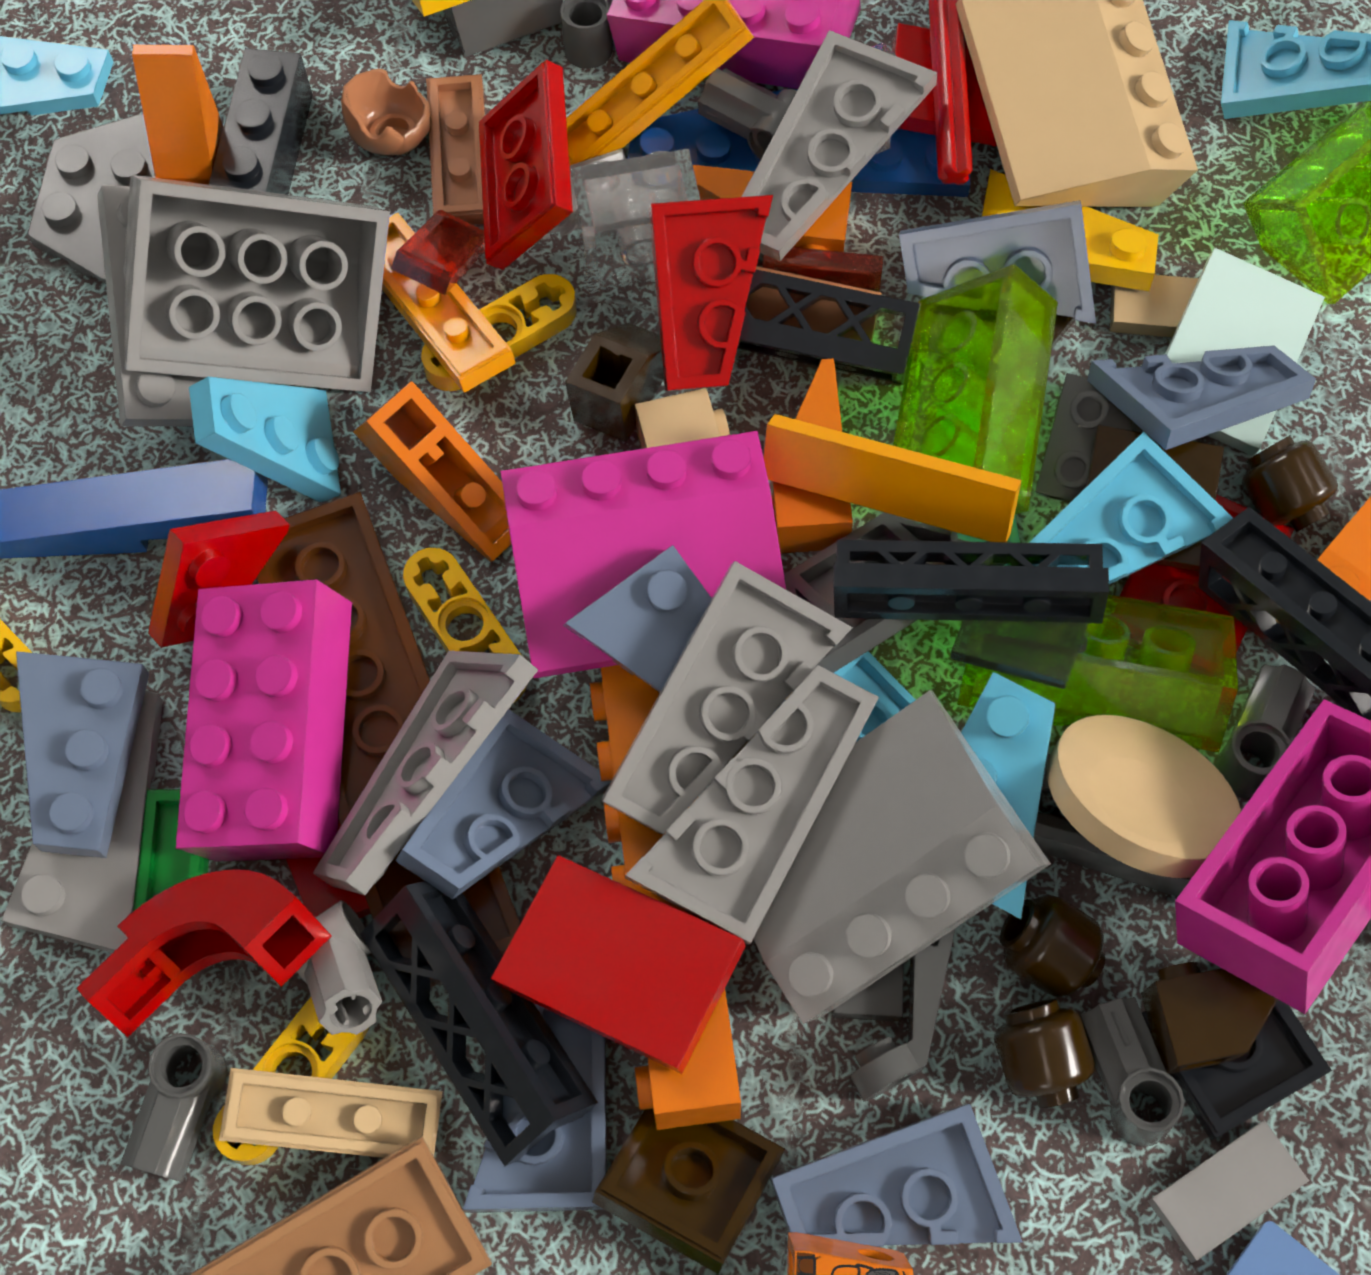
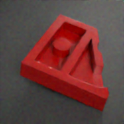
(209, 557)

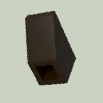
(612, 376)
(1203, 1016)

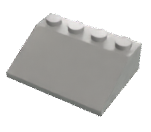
(252, 285)
(892, 861)

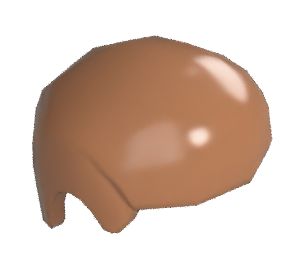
(383, 114)

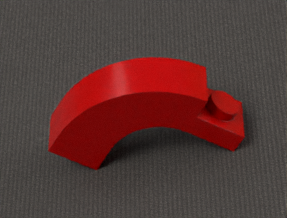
(196, 926)

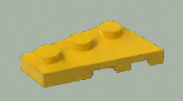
(1116, 249)

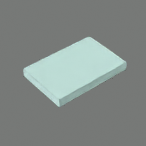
(1243, 309)

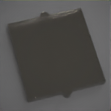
(1022, 649)

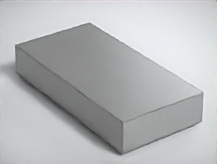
(1228, 1191)

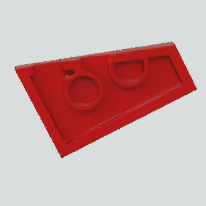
(703, 283)

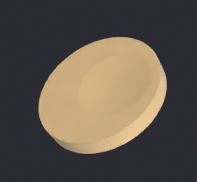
(1140, 794)

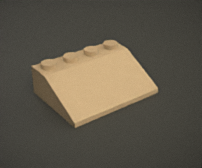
(1078, 101)

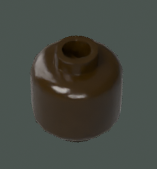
(1290, 483)
(1053, 946)
(1044, 1052)

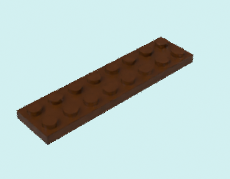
(383, 679)

